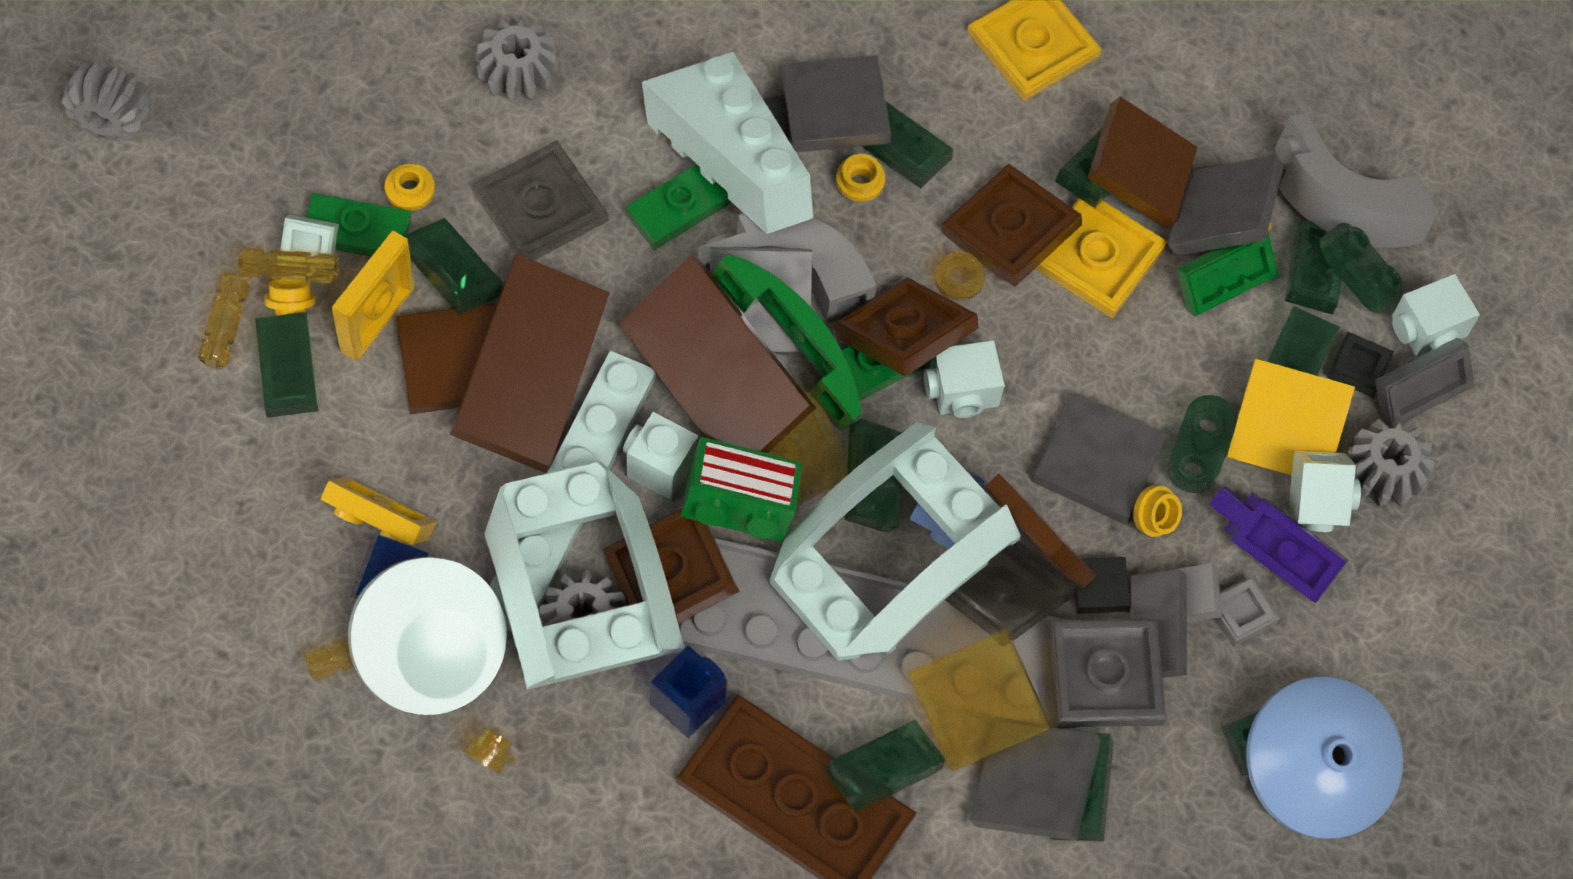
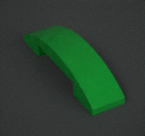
(752, 284)

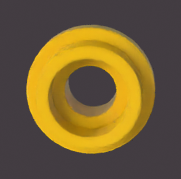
(860, 165)
(413, 198)
(289, 296)
(1157, 511)

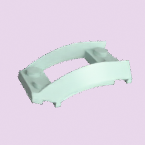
(951, 500)
(596, 640)

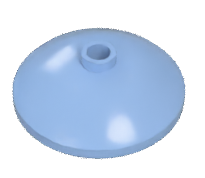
(1294, 763)

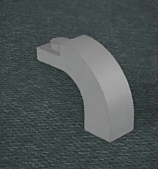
(1327, 193)
(838, 269)

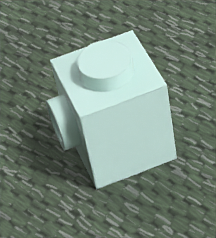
(1434, 315)
(965, 379)
(660, 455)
(1323, 490)

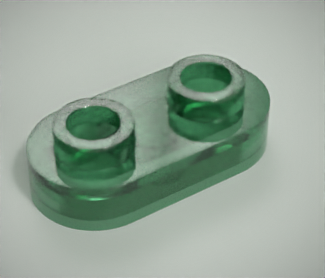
(1362, 268)
(1201, 446)

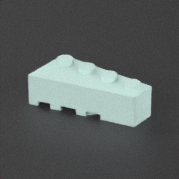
(731, 134)

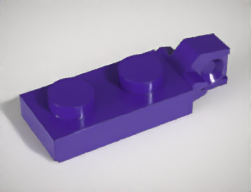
(1280, 542)

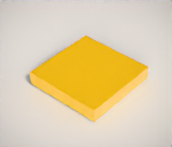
(1034, 43)
(1103, 257)
(373, 296)
(1287, 414)

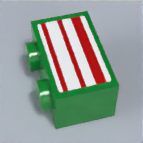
(741, 489)

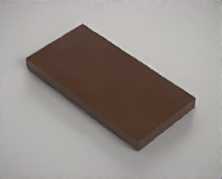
(715, 361)
(530, 363)
(782, 795)

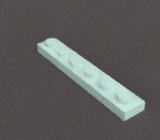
(593, 437)

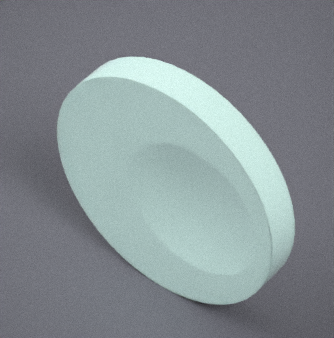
(427, 635)

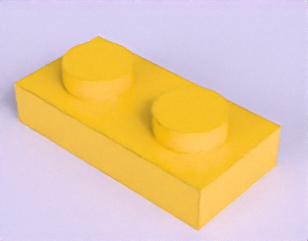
(361, 504)

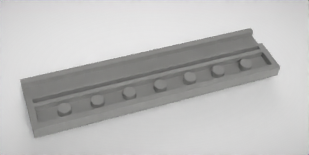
(767, 632)

